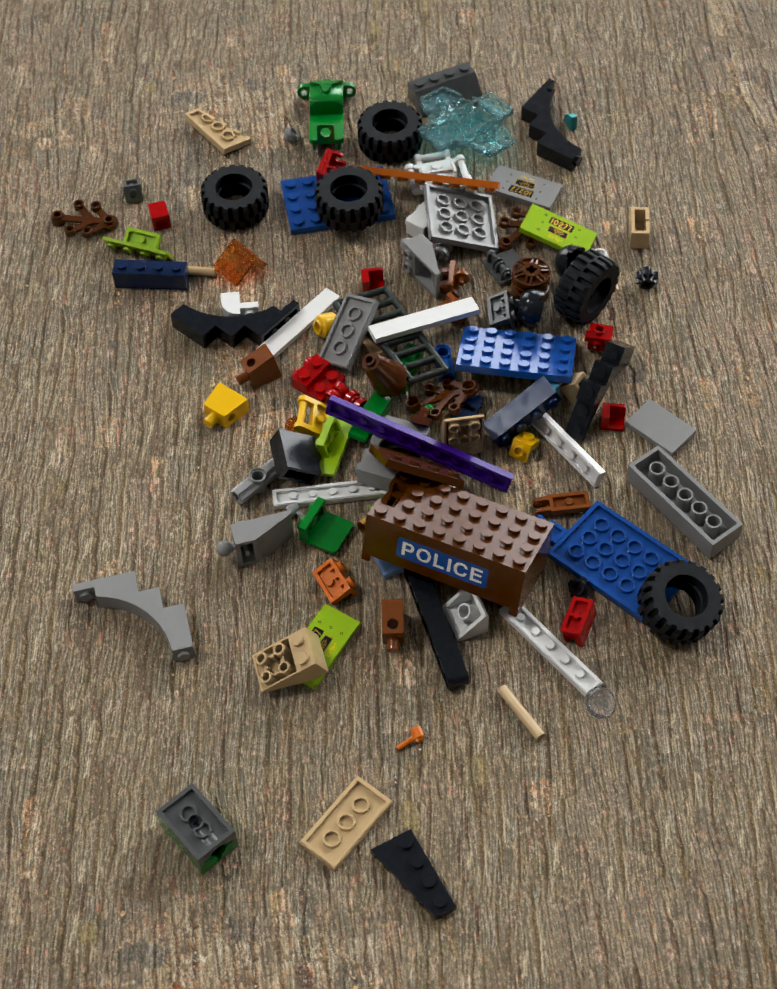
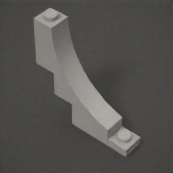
(123, 593)

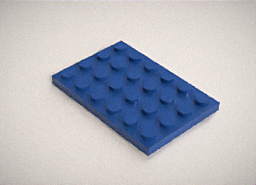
(301, 204)
(516, 354)
(612, 556)

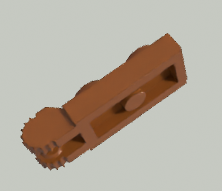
(562, 503)

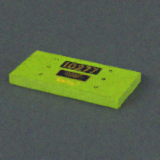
(555, 230)
(334, 632)

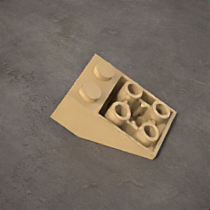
(464, 433)
(290, 661)

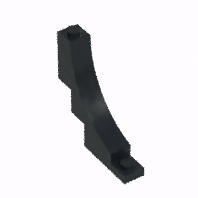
(550, 143)
(231, 329)

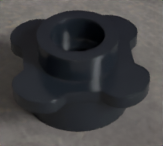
(574, 584)

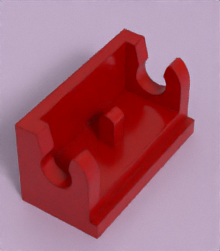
(329, 162)
(578, 620)

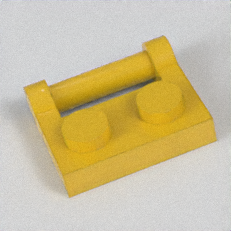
(316, 417)

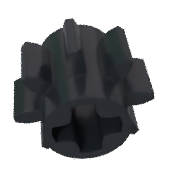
(646, 277)

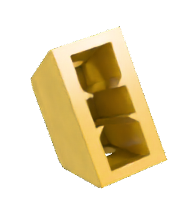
(224, 406)

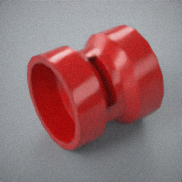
(338, 389)
(354, 398)

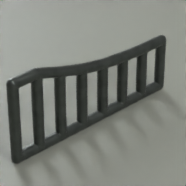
(385, 345)

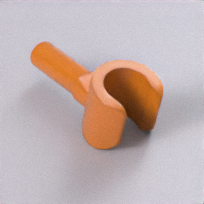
(417, 737)

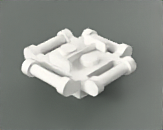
(443, 167)

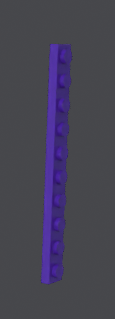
(419, 443)

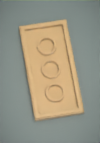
(346, 823)

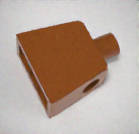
(258, 368)
(392, 624)

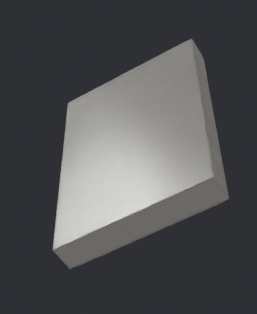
(660, 427)

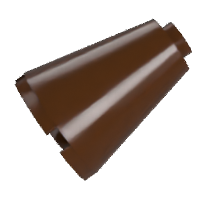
(384, 374)

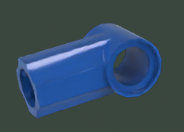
(445, 353)

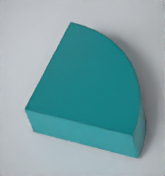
(571, 121)

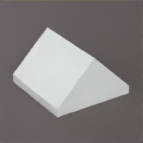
(466, 615)

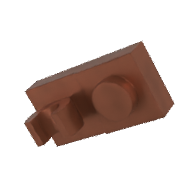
(422, 417)

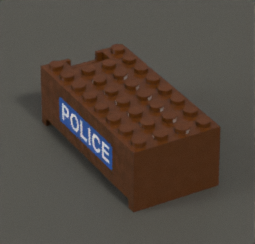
(458, 539)

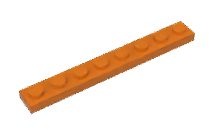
(455, 182)

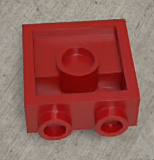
(316, 377)

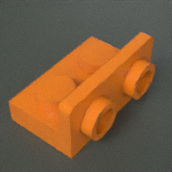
(335, 581)

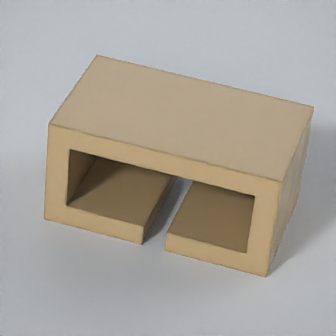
(639, 227)

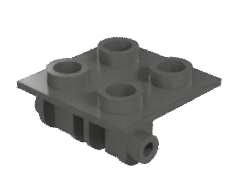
(501, 264)

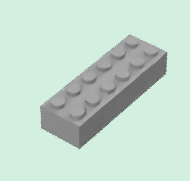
(684, 501)

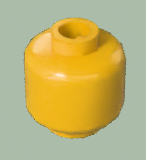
(323, 324)

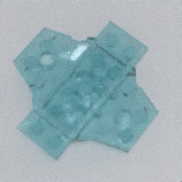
(466, 122)

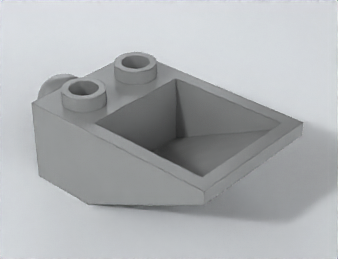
(421, 262)
(257, 537)

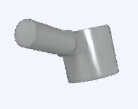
(295, 510)

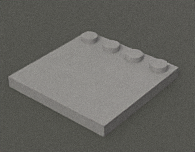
(460, 218)

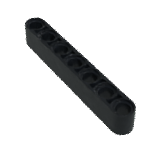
(437, 630)

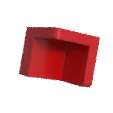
(159, 215)
(372, 278)
(613, 417)

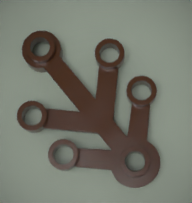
(105, 222)
(514, 236)
(464, 390)

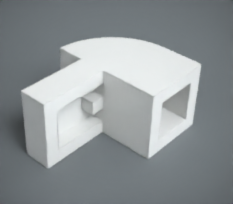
(232, 305)

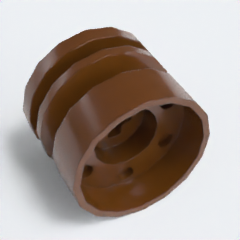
(530, 274)

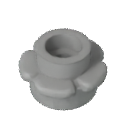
(291, 134)

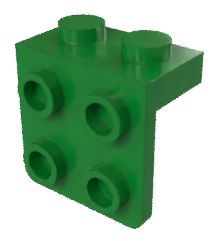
(323, 528)

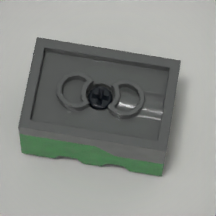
(197, 828)

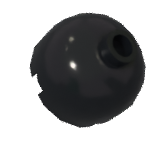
(565, 257)
(529, 307)

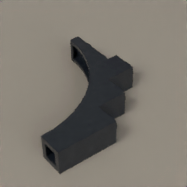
(592, 390)

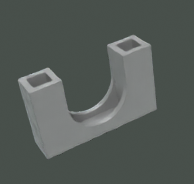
(373, 472)

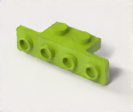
(140, 241)
(332, 444)

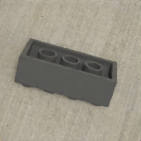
(458, 78)

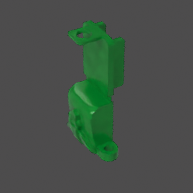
(326, 110)

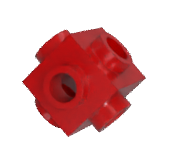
(598, 336)

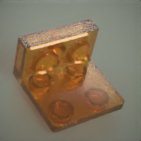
(237, 262)

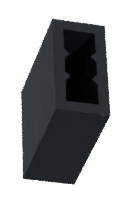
(295, 457)

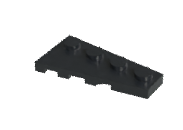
(415, 873)

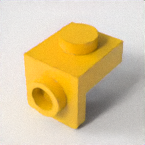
(523, 445)

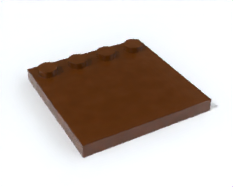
(416, 466)

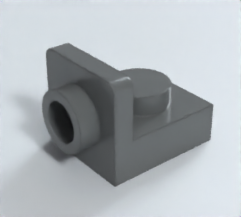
(133, 190)

